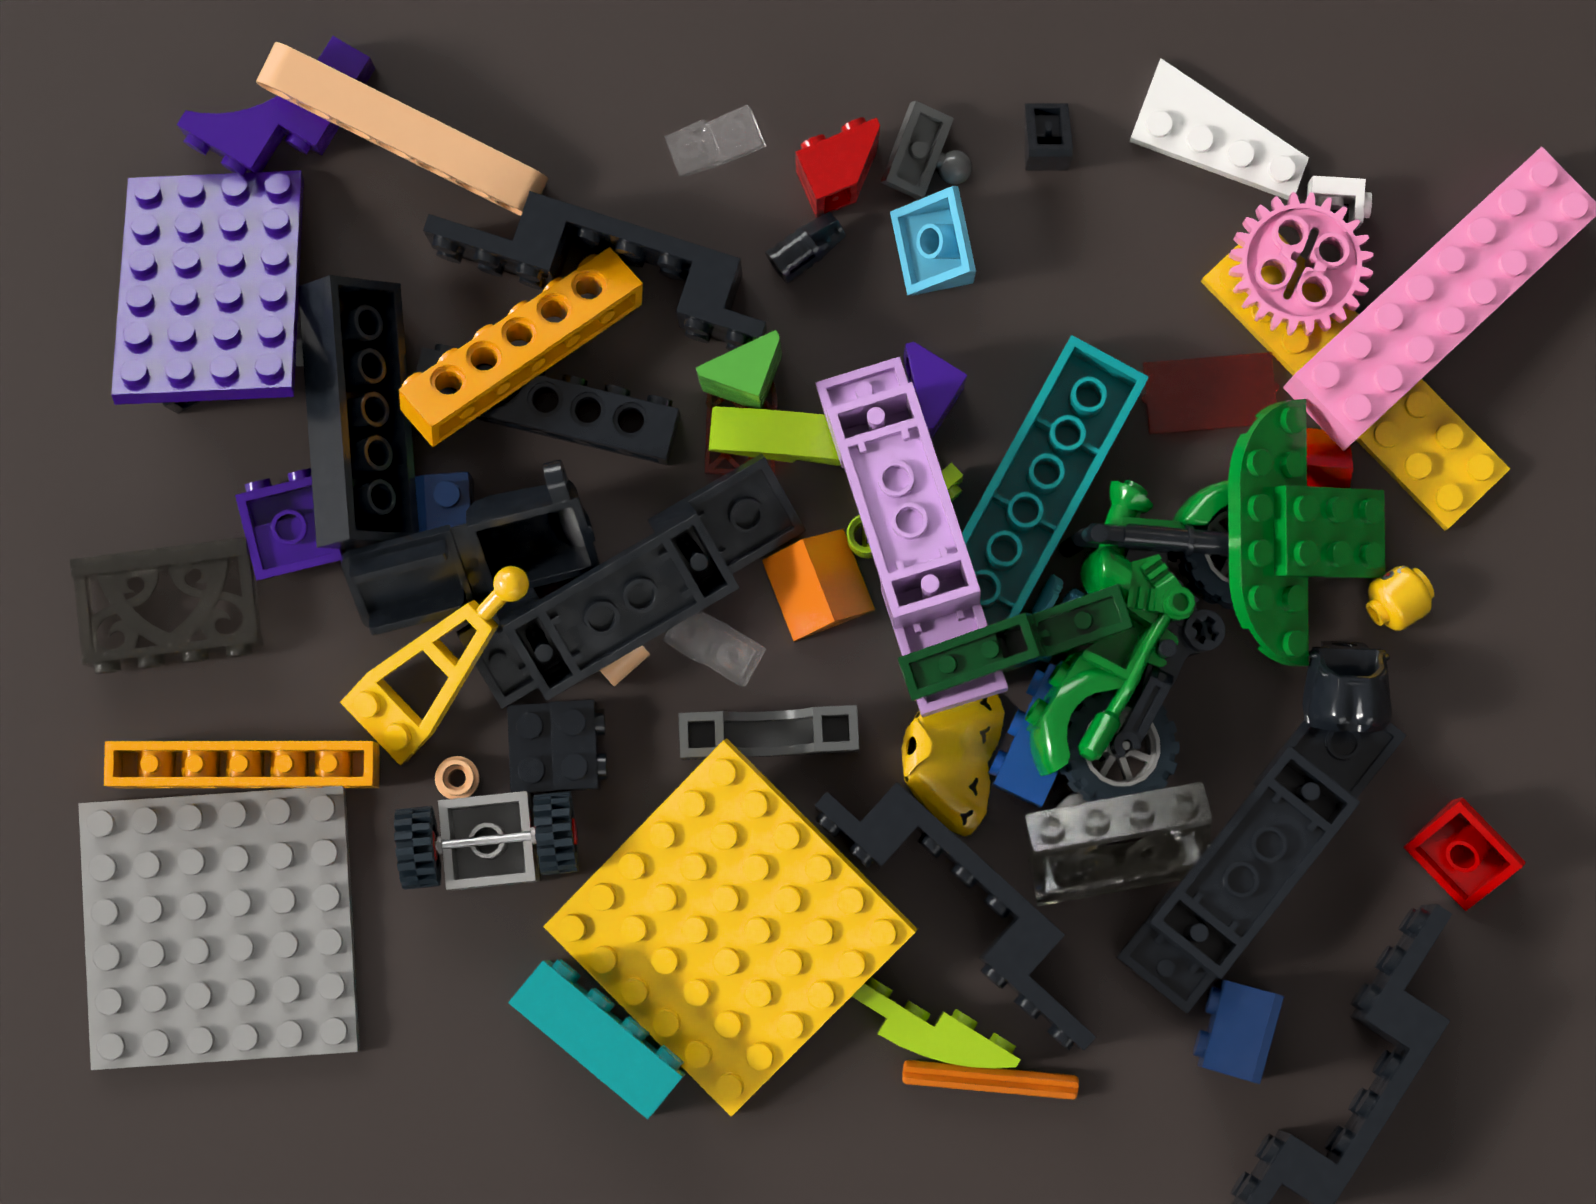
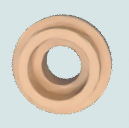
(443, 774)

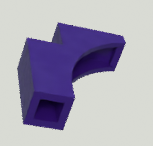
(252, 135)

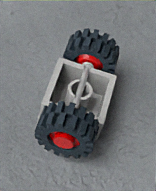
(487, 840)

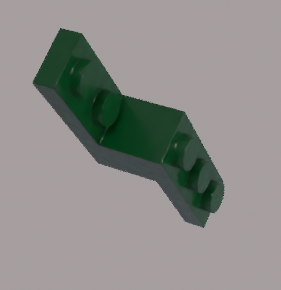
(1015, 642)

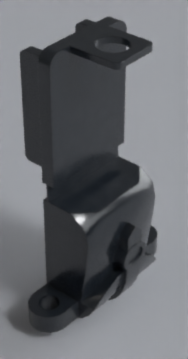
(448, 566)

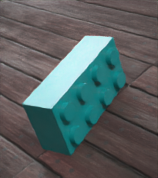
(597, 1037)

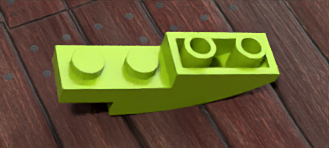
(948, 1041)

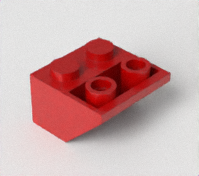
(837, 166)

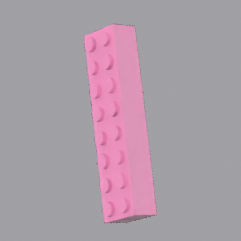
(1442, 298)

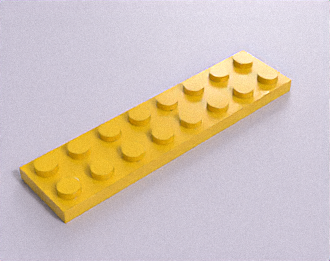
(1414, 441)

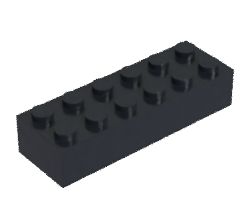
(354, 414)

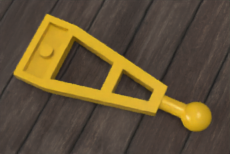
(387, 714)

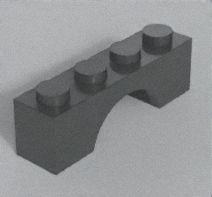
(771, 732)

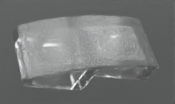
(715, 141)
(717, 646)

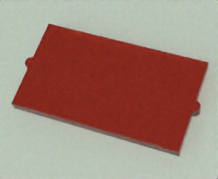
(1208, 392)

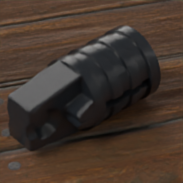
(805, 246)

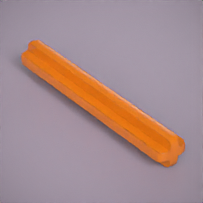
(990, 1080)

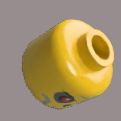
(1399, 598)

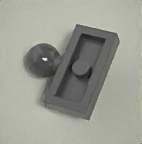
(919, 153)

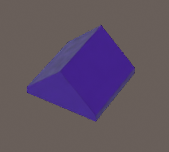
(934, 382)

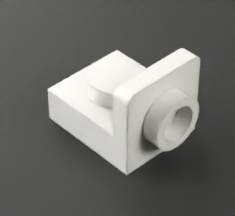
(1342, 192)

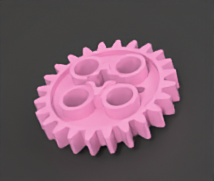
(1335, 279)

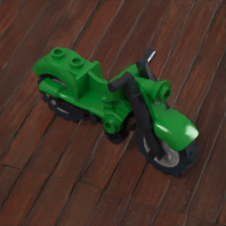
(1116, 687)

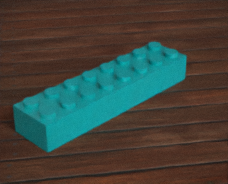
(1047, 474)

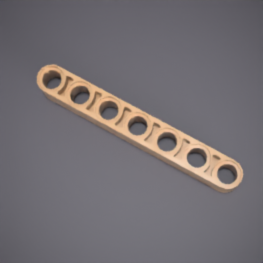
(399, 128)

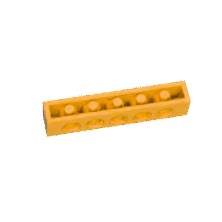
(442, 414)
(241, 764)

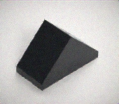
(1047, 137)

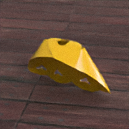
(950, 759)

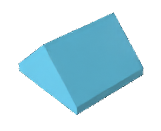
(934, 243)

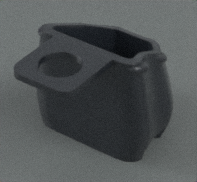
(1347, 688)

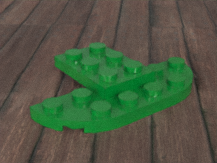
(1292, 532)

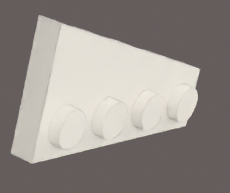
(1207, 132)

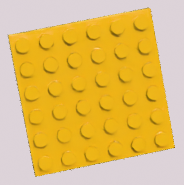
(729, 927)

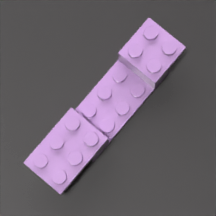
(906, 516)

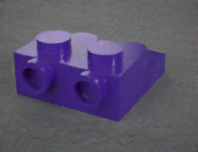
(282, 526)

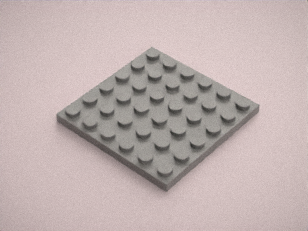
(218, 927)

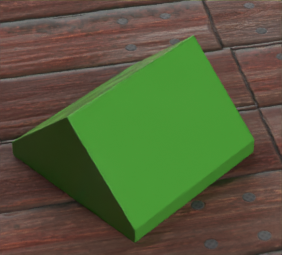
(744, 372)

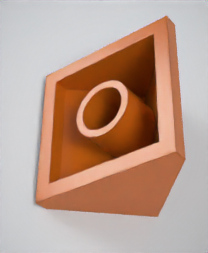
(818, 584)

